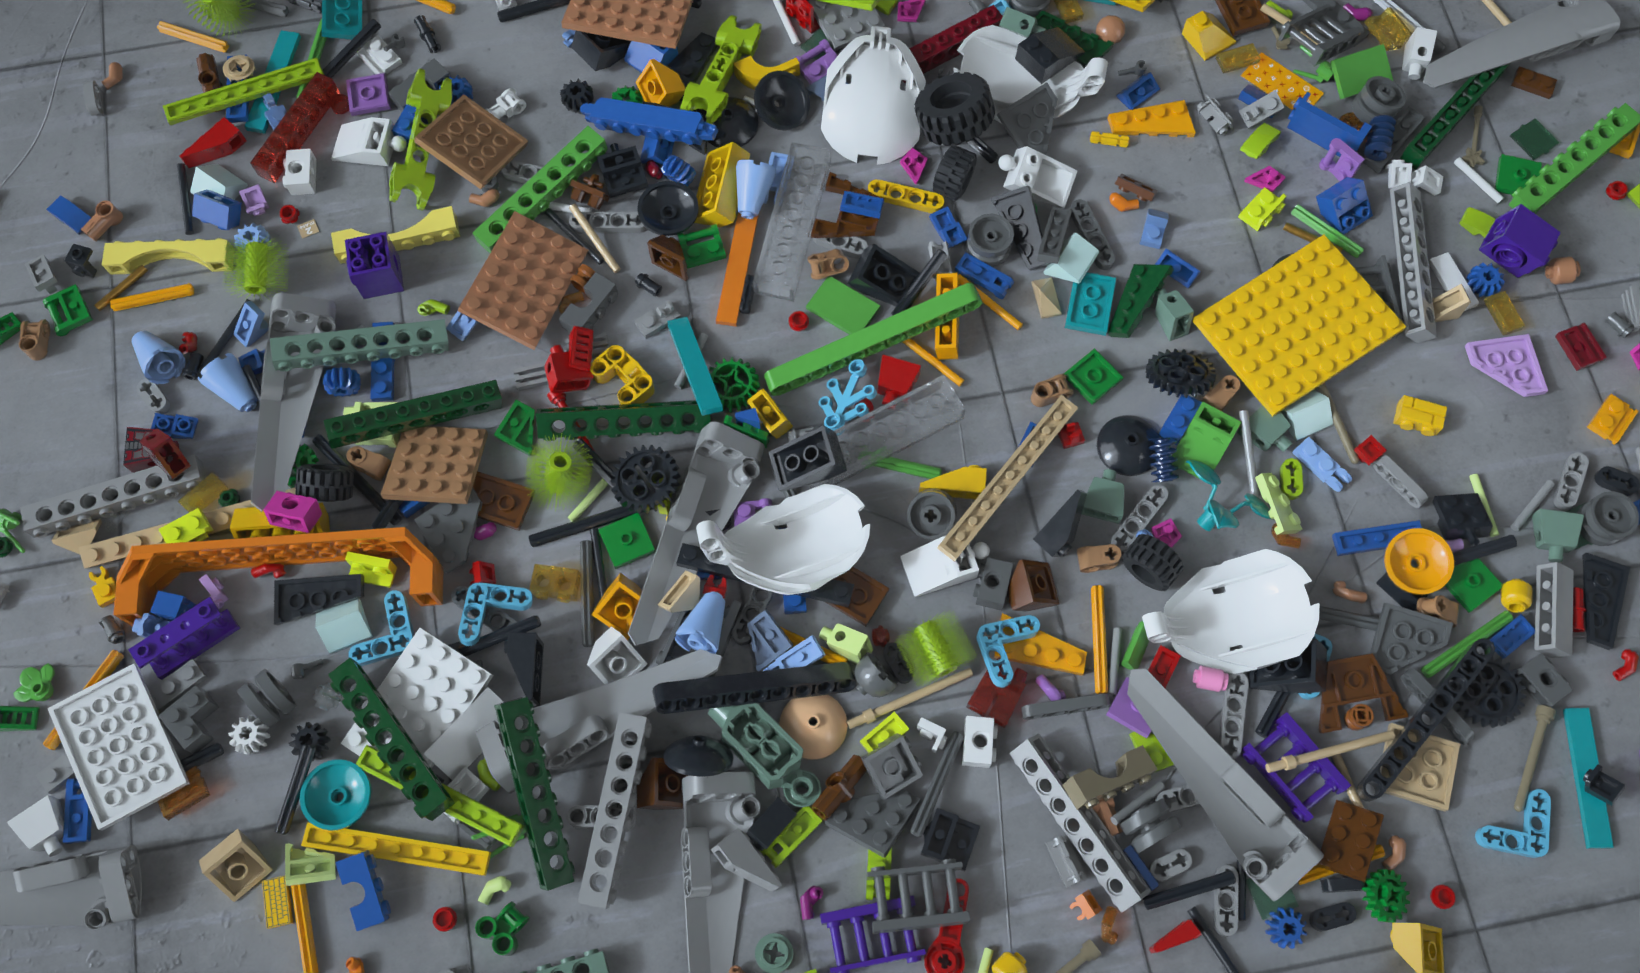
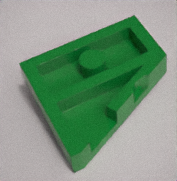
(518, 427)
(749, 430)

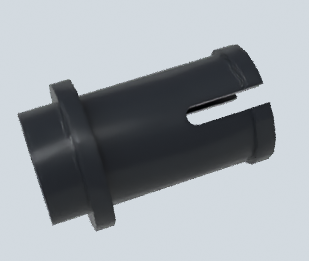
(643, 281)
(191, 370)

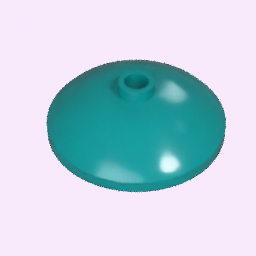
(321, 791)

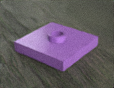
(368, 94)
(1126, 713)

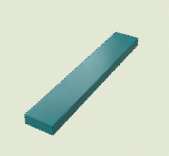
(281, 57)
(695, 366)
(1585, 757)

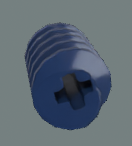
(1380, 137)
(1163, 459)

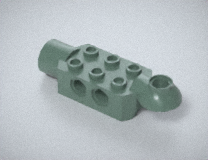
(766, 751)

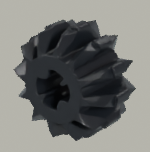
(576, 94)
(310, 732)

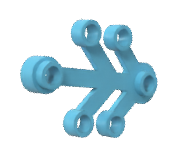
(838, 419)

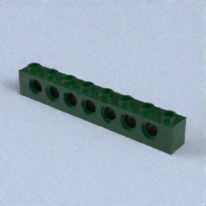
(1450, 116)
(413, 414)
(569, 415)
(438, 798)
(563, 872)

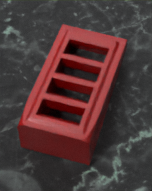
(585, 337)
(1180, 934)

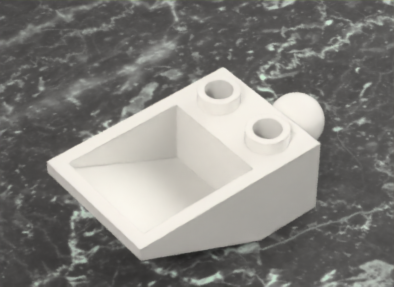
(367, 142)
(1047, 177)
(932, 570)

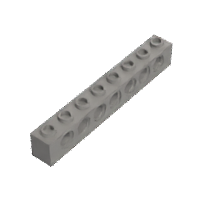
(1413, 263)
(36, 514)
(1089, 827)
(589, 892)

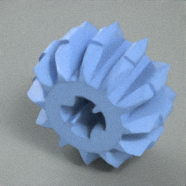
(255, 231)

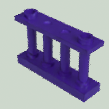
(184, 638)
(1301, 744)
(856, 917)

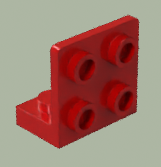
(803, 13)

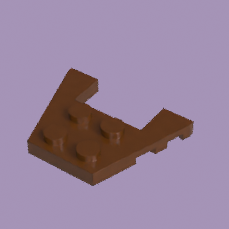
(847, 223)
(1355, 681)

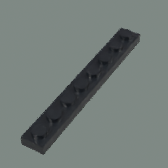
(832, 592)

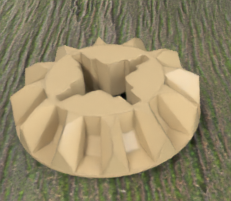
(243, 62)

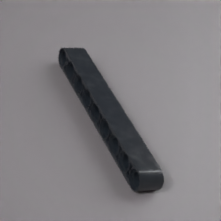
(753, 687)
(1433, 711)

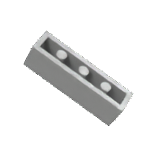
(1554, 610)

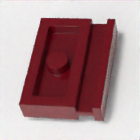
(1580, 346)

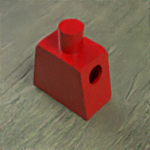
(561, 376)
(896, 378)

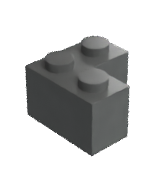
(185, 719)

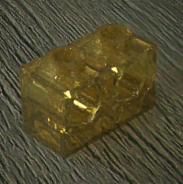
(557, 577)

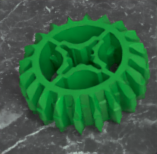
(742, 390)

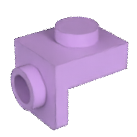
(254, 200)
(214, 588)

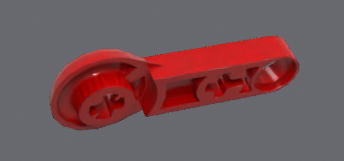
(948, 941)

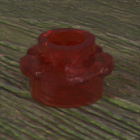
(880, 636)

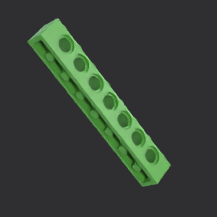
(1577, 159)
(529, 193)

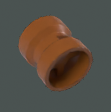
(582, 277)
(1353, 717)

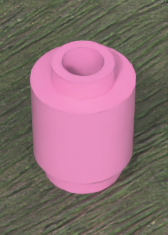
(1210, 679)

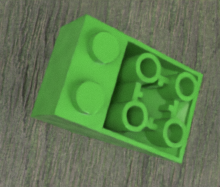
(1206, 438)

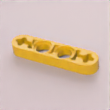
(907, 192)

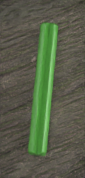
(1330, 232)
(909, 468)

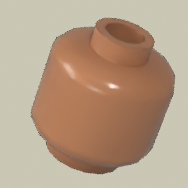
(1562, 270)

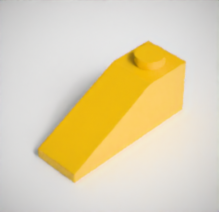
(960, 483)

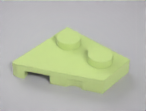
(308, 866)

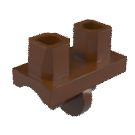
(597, 196)

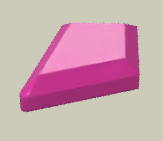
(909, 10)
(914, 164)
(1266, 178)
(1167, 532)

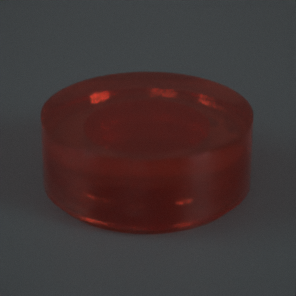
(339, 104)

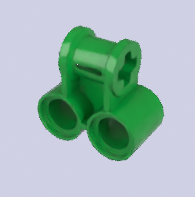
(503, 927)

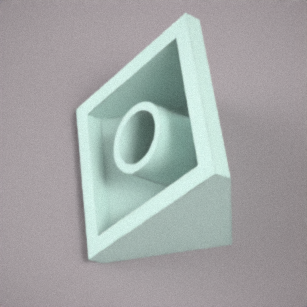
(217, 180)
(1074, 259)
(1308, 415)
(343, 626)

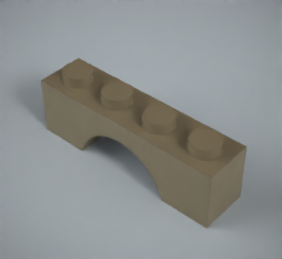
(1089, 787)

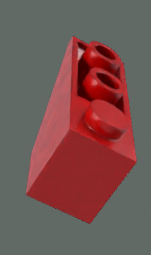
(216, 143)

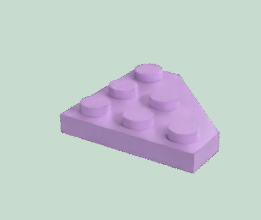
(1509, 362)

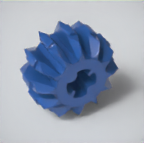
(459, 88)
(678, 170)
(1485, 280)
(342, 381)
(1295, 927)

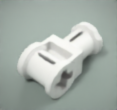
(507, 104)

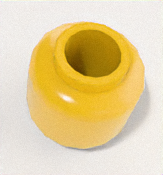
(1516, 595)
(1010, 963)

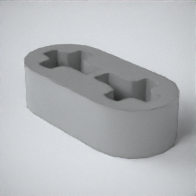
(92, 97)
(150, 399)
(1166, 860)

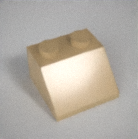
(235, 865)

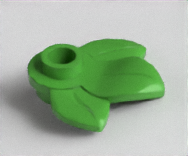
(35, 684)

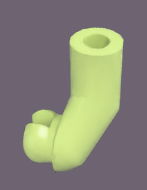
(492, 886)

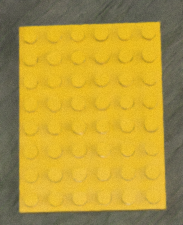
(1298, 324)

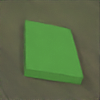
(1355, 69)
(842, 306)

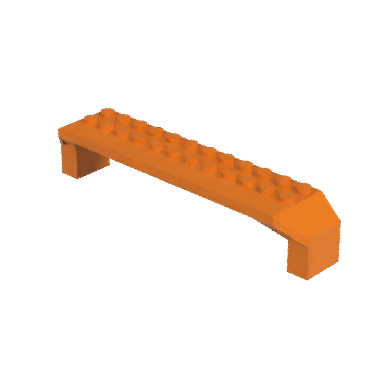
(157, 565)

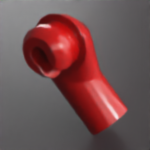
(190, 343)
(266, 568)
(1630, 666)

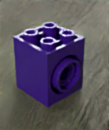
(1520, 241)
(374, 265)

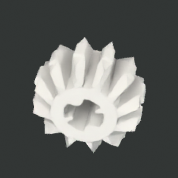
(242, 733)

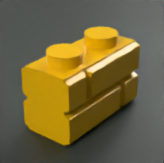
(770, 413)
(1420, 415)

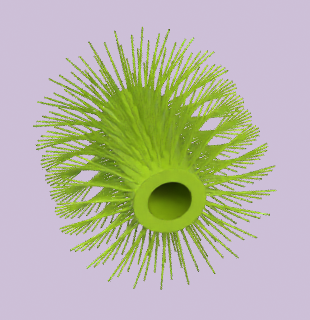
(225, 9)
(256, 267)
(558, 472)
(935, 648)

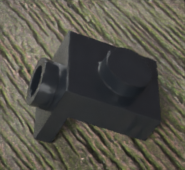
(78, 261)
(1602, 785)

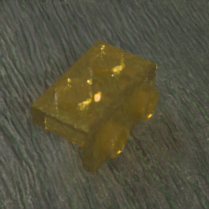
(1389, 29)

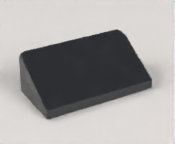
(1402, 597)

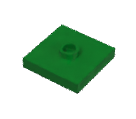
(1514, 173)
(1093, 376)
(626, 540)
(1472, 584)

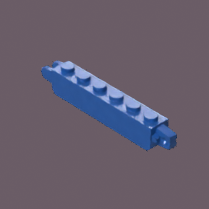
(649, 121)

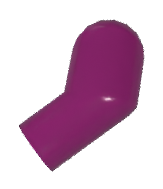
(1359, 13)
(485, 531)
(808, 899)

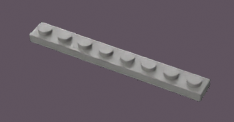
(163, 695)

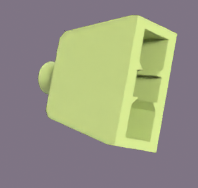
(846, 642)

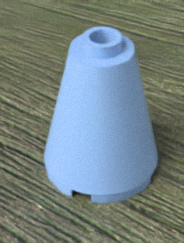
(753, 186)
(157, 358)
(229, 382)
(703, 624)

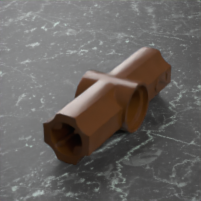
(208, 73)
(839, 787)

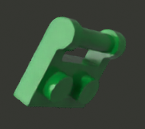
(702, 252)
(73, 307)

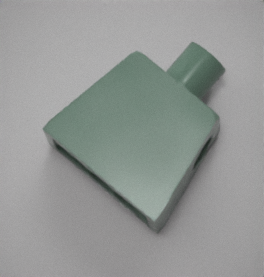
(1015, 20)
(1173, 313)
(1268, 430)
(1105, 498)
(1556, 532)

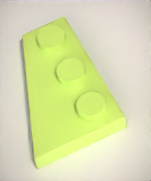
(1280, 510)

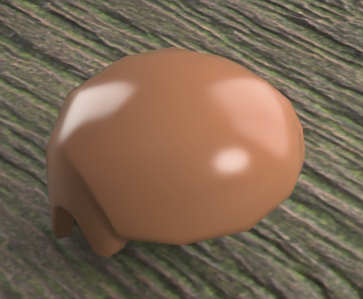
(1111, 29)

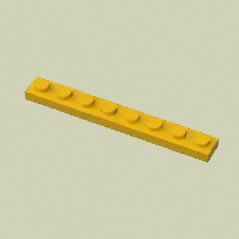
(398, 849)

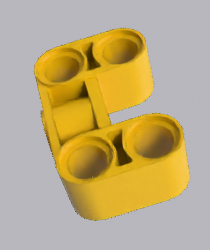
(627, 370)

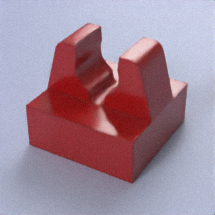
(1071, 435)
(1369, 450)
(483, 572)
(710, 586)

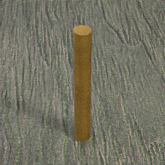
(1304, 234)
(127, 282)

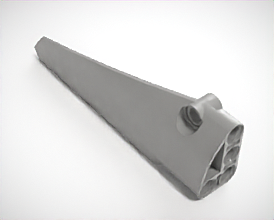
(1532, 37)
(286, 394)
(709, 483)
(590, 717)
(1233, 801)
(73, 890)
(711, 893)

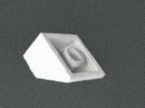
(614, 657)

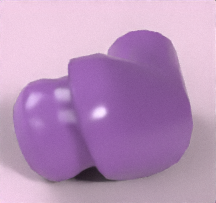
(1049, 689)

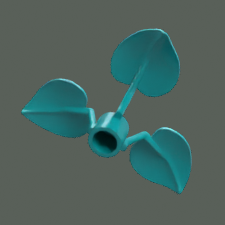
(1214, 512)

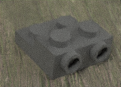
(892, 765)

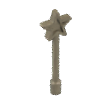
(1472, 155)

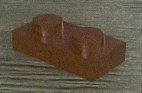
(1534, 82)
(1129, 184)

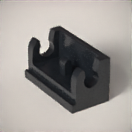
(770, 824)

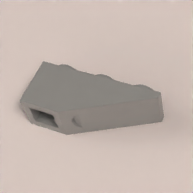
(742, 859)

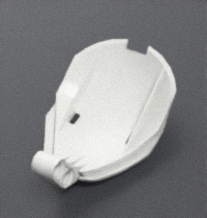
(992, 55)
(872, 111)
(819, 543)
(1260, 610)

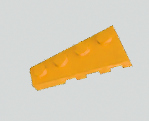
(1153, 120)
(1044, 652)

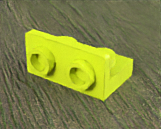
(1261, 208)
(187, 528)
(375, 569)

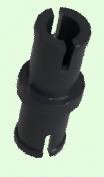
(427, 34)

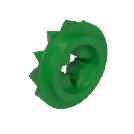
(635, 95)

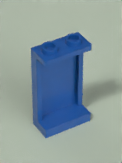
(1322, 127)

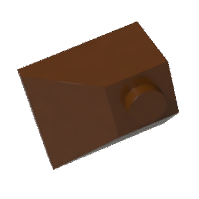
(668, 255)
(1032, 587)
(660, 787)

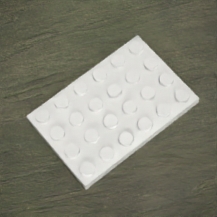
(426, 692)
(118, 747)

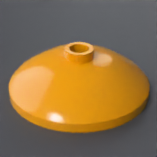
(1432, 556)

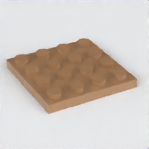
(471, 141)
(435, 465)

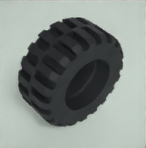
(955, 108)

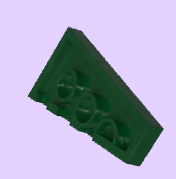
(1089, 43)
(1137, 296)

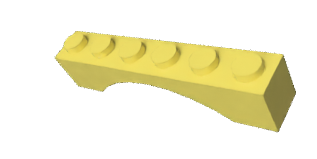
(435, 227)
(128, 256)

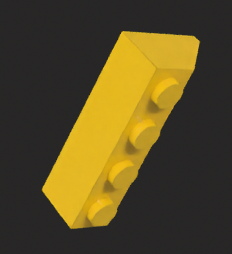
(719, 186)
(252, 522)

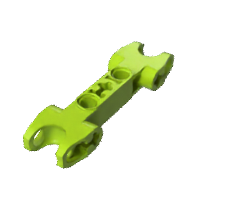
(709, 93)
(413, 174)

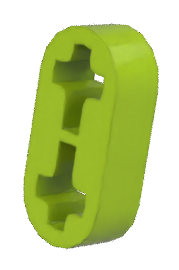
(1296, 478)

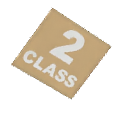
(308, 228)

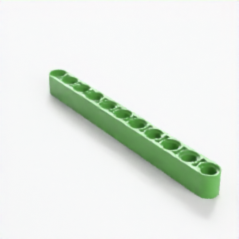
(872, 339)

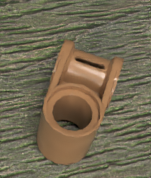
(823, 264)
(35, 339)
(1053, 389)
(1220, 395)
(368, 462)
(1095, 557)
(1439, 608)

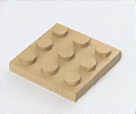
(1428, 774)

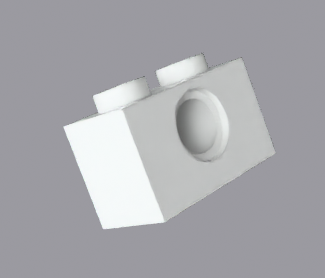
(300, 172)
(975, 755)

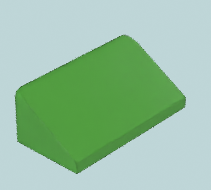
(1136, 648)

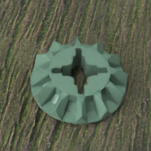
(784, 947)

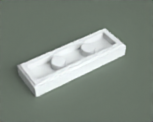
(1450, 276)

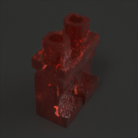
(1006, 697)

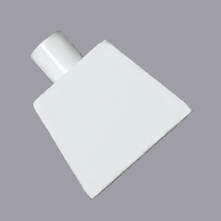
(1418, 52)
(41, 826)

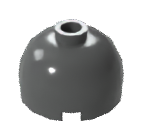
(874, 677)

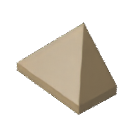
(1046, 298)
(1451, 304)
(77, 536)
(683, 594)

